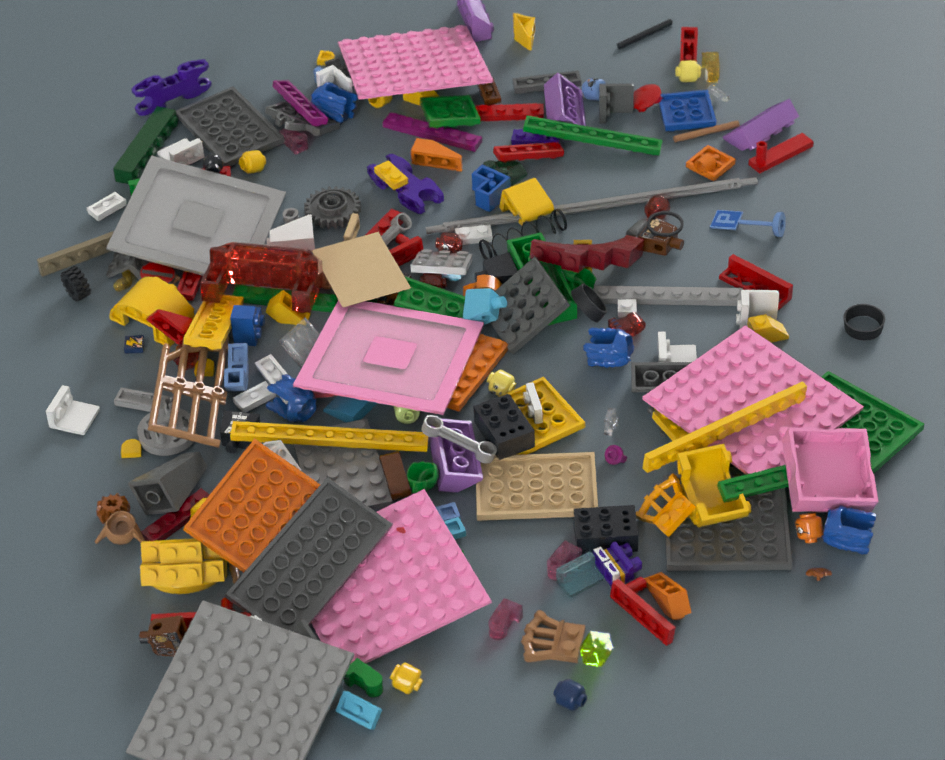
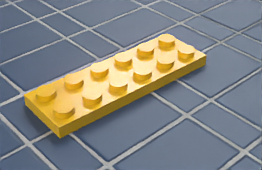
(212, 323)

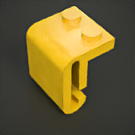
(526, 200)

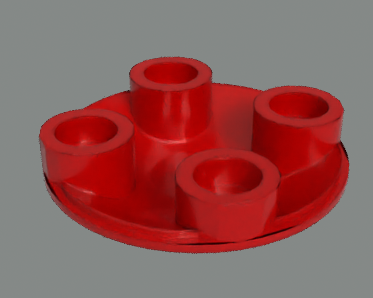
(646, 97)

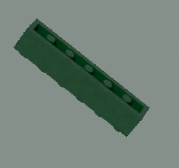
(145, 144)

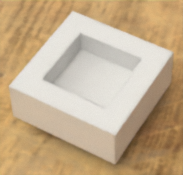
(626, 306)

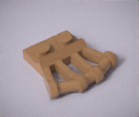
(566, 639)

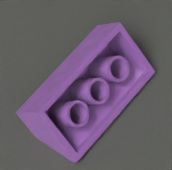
(476, 19)
(564, 101)
(762, 126)
(455, 464)

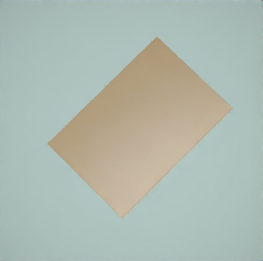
(361, 269)

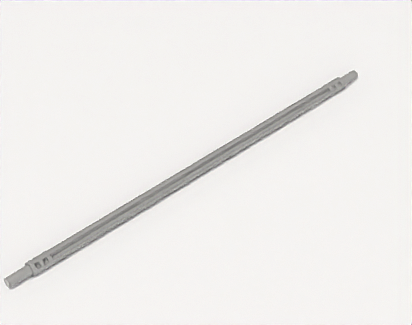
(601, 203)

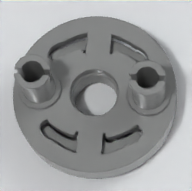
(160, 443)

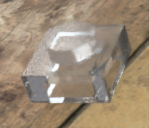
(610, 421)

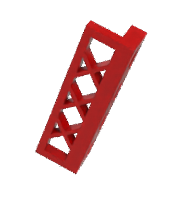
(757, 277)

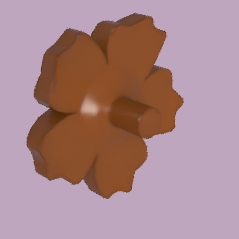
(818, 572)

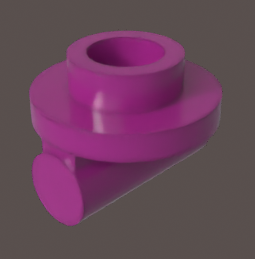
(615, 455)

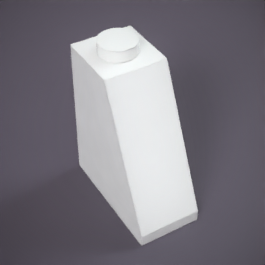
(294, 234)

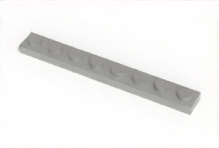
(670, 295)

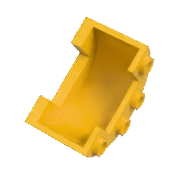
(146, 298)
(699, 478)

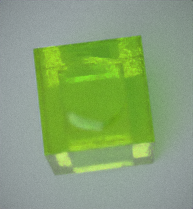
(596, 648)

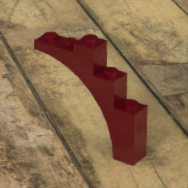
(597, 256)

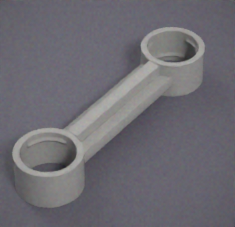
(395, 228)
(459, 439)

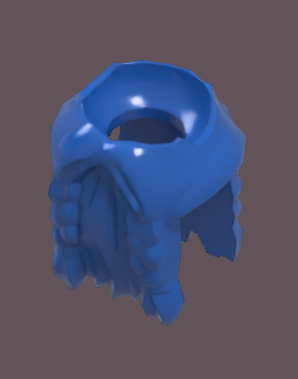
(334, 101)
(609, 347)
(300, 403)
(849, 529)

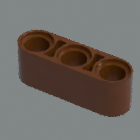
(395, 475)

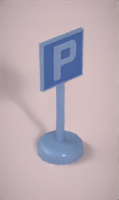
(730, 219)

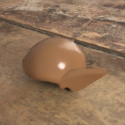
(120, 529)

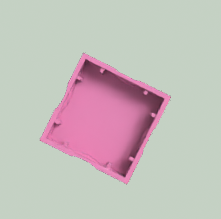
(829, 469)

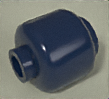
(570, 694)

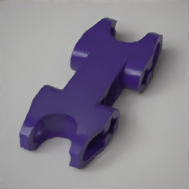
(184, 84)
(415, 192)

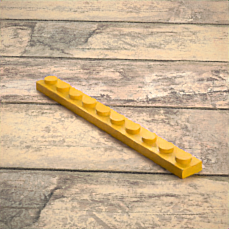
(721, 428)
(330, 436)

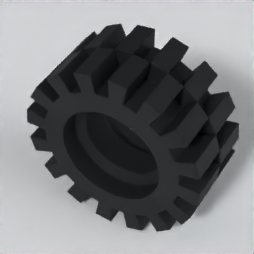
(75, 283)

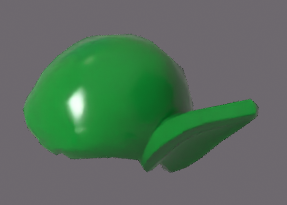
(576, 279)
(422, 476)

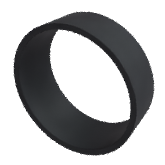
(589, 302)
(863, 310)

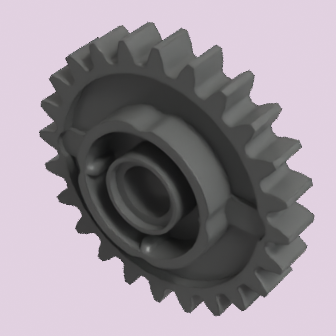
(332, 207)

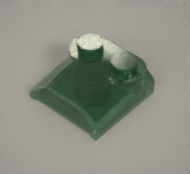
(510, 168)

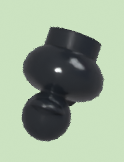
(213, 163)

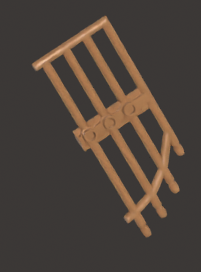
(197, 391)

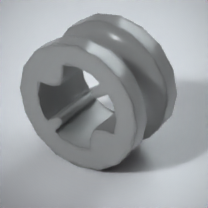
(288, 212)

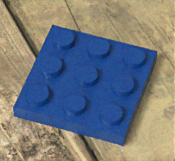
(687, 110)

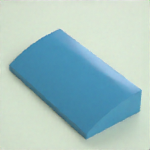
(348, 408)

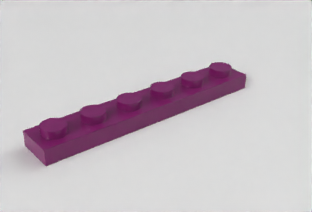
(300, 102)
(442, 135)

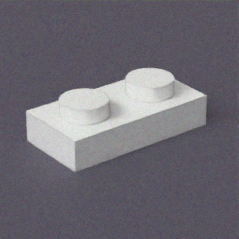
(106, 206)
(474, 234)
(253, 397)
(534, 406)

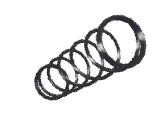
(521, 233)

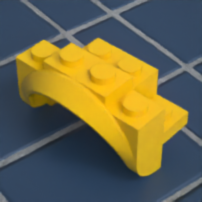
(180, 566)

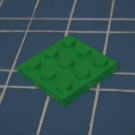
(449, 111)

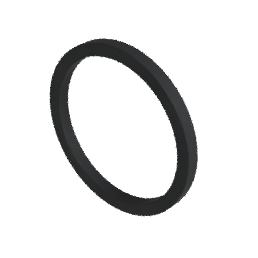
(665, 234)

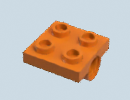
(710, 163)

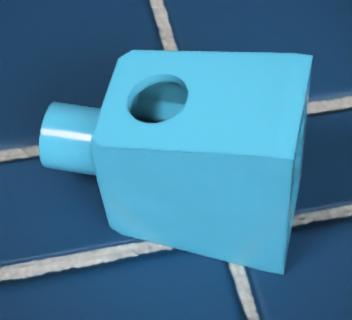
(483, 305)

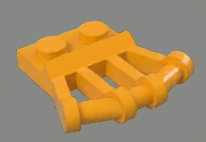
(673, 513)

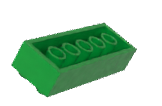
(520, 252)

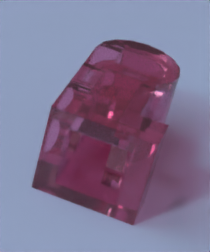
(293, 138)
(564, 554)
(503, 617)

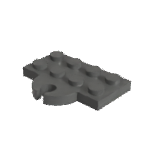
(293, 120)

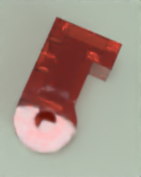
(631, 324)

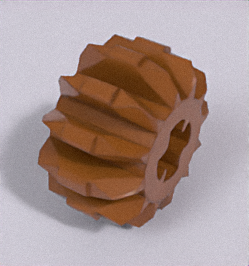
(110, 505)

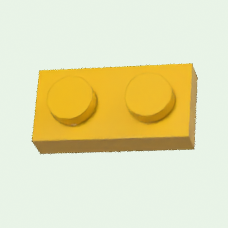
(391, 175)

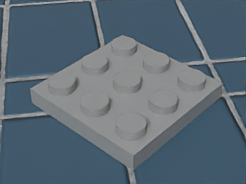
(442, 262)

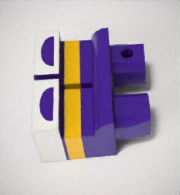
(615, 564)

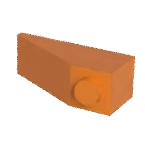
(435, 155)
(669, 596)

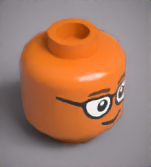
(809, 527)

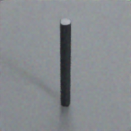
(645, 33)

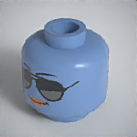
(591, 88)

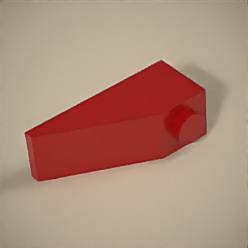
(689, 41)
(170, 324)

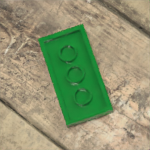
(430, 299)

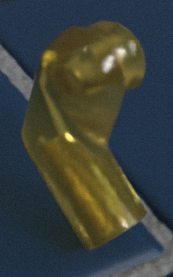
(124, 282)

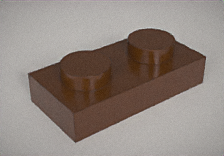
(489, 93)

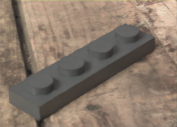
(537, 82)

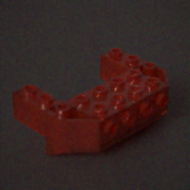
(264, 266)

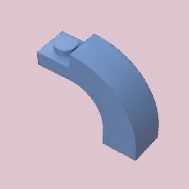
(237, 373)

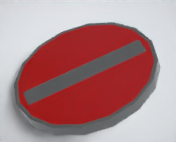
(157, 270)

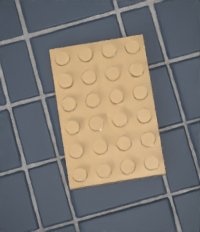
(536, 486)

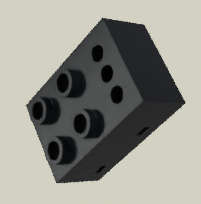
(504, 426)
(604, 525)

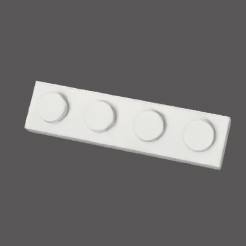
(271, 370)

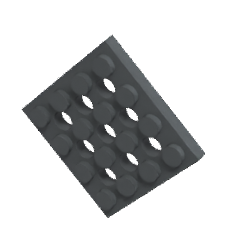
(534, 305)

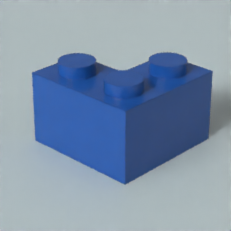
(488, 187)
(247, 324)

